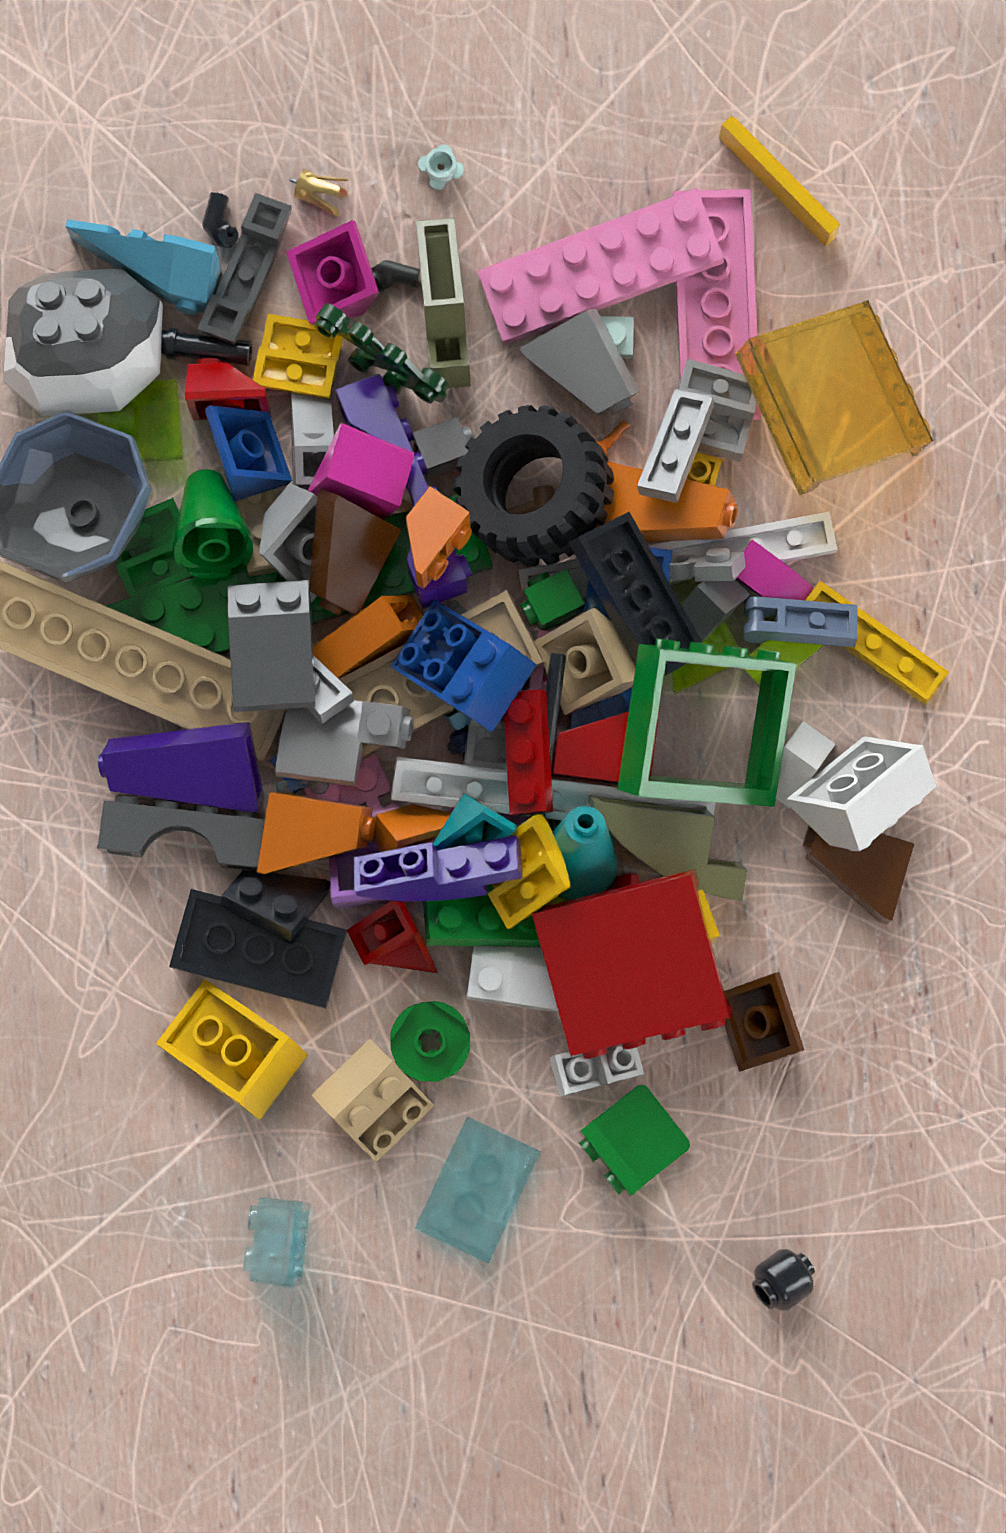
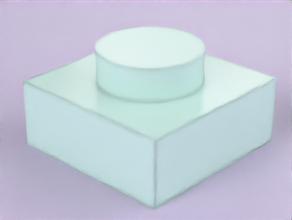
(622, 333)

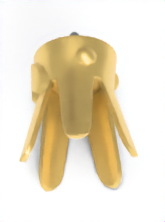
(310, 184)

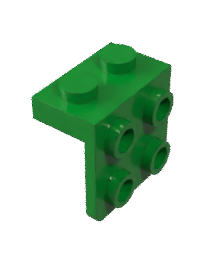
(634, 1140)

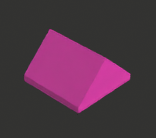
(334, 272)
(364, 471)

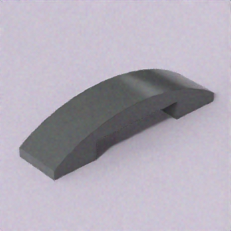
(247, 269)

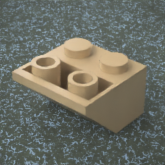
(372, 1100)

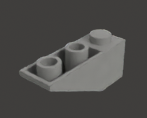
(310, 436)

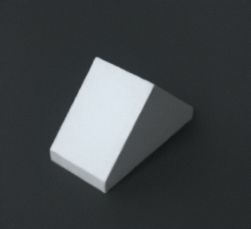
(801, 760)

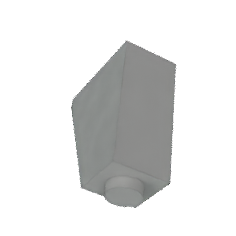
(585, 362)

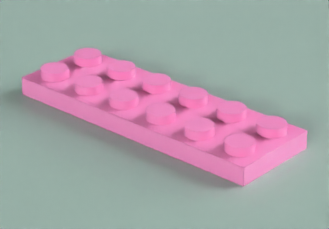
(601, 266)
(720, 303)

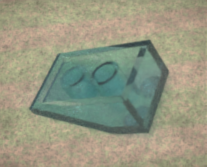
(278, 1242)

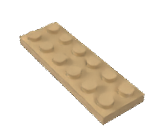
(384, 685)

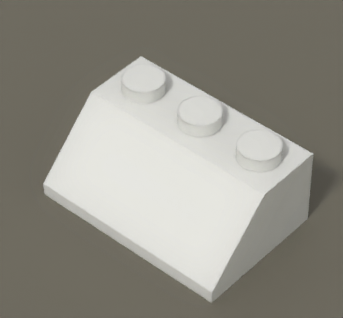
(864, 791)

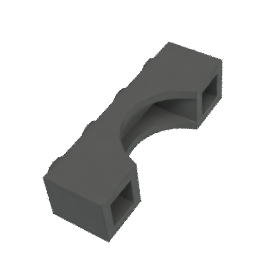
(132, 828)

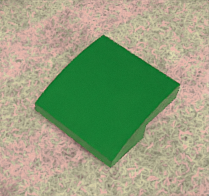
(149, 556)

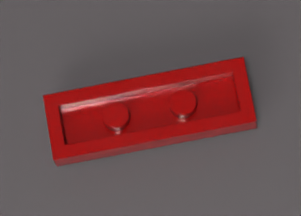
(528, 754)

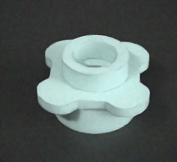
(444, 156)

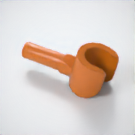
(607, 442)

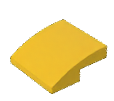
(297, 358)
(542, 874)

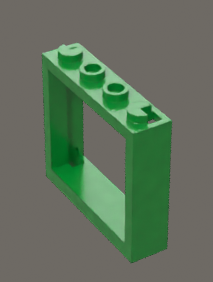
(767, 734)

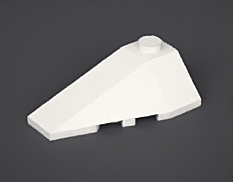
(511, 977)

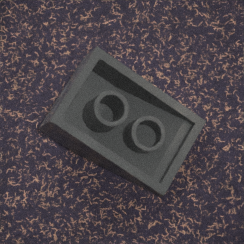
(271, 646)

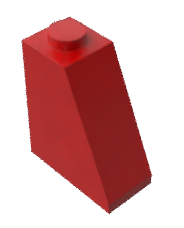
(593, 750)

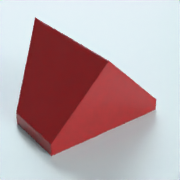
(391, 939)

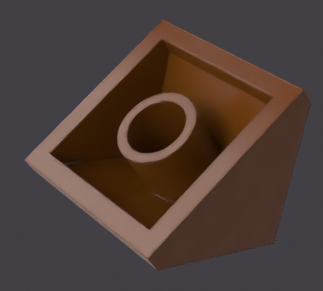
(761, 1023)

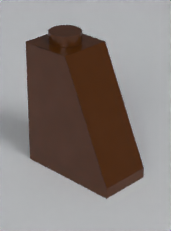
(347, 552)
(869, 875)

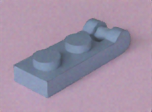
(800, 621)

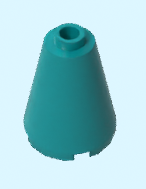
(586, 852)

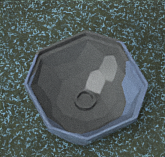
(70, 496)

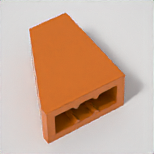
(369, 634)
(311, 830)

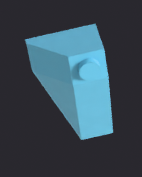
(174, 269)

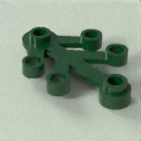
(371, 352)

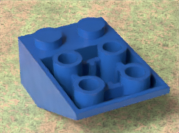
(463, 665)

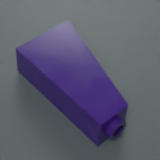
(190, 765)

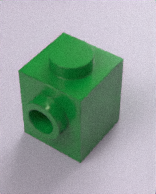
(551, 600)

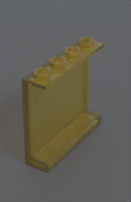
(833, 395)

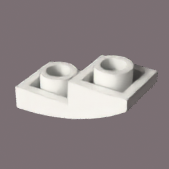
(580, 1074)

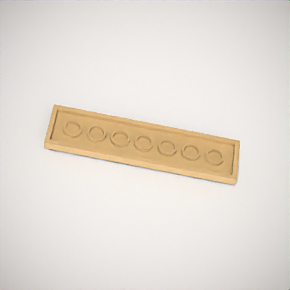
(122, 657)

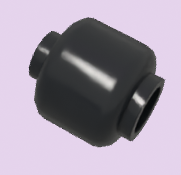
(783, 1279)

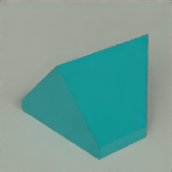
(472, 824)

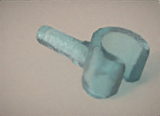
(315, 786)

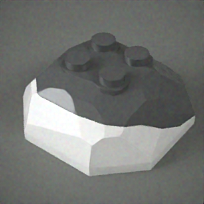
(82, 341)

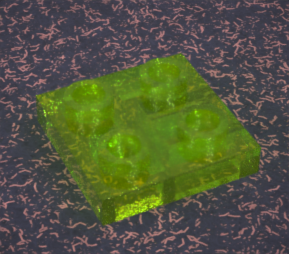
(152, 421)

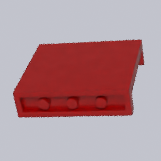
(632, 965)

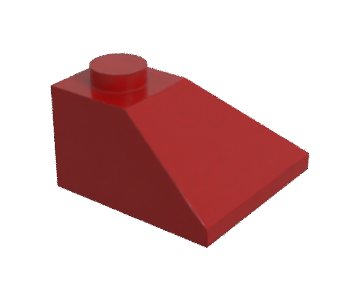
(221, 386)

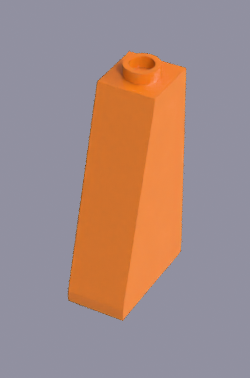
(699, 514)

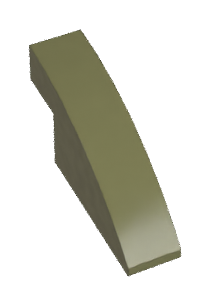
(443, 300)
(672, 842)

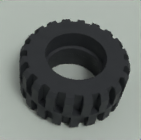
(506, 449)

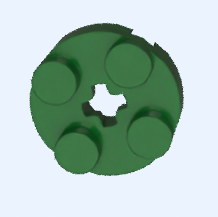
(407, 1046)

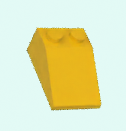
(232, 1049)

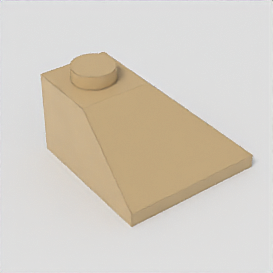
(595, 660)

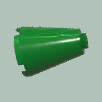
(208, 528)

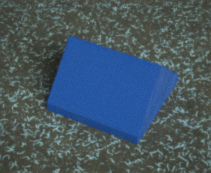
(248, 450)

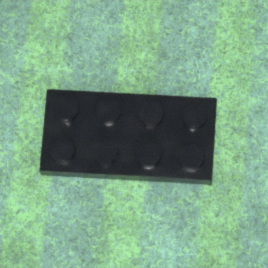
(633, 587)
(241, 953)

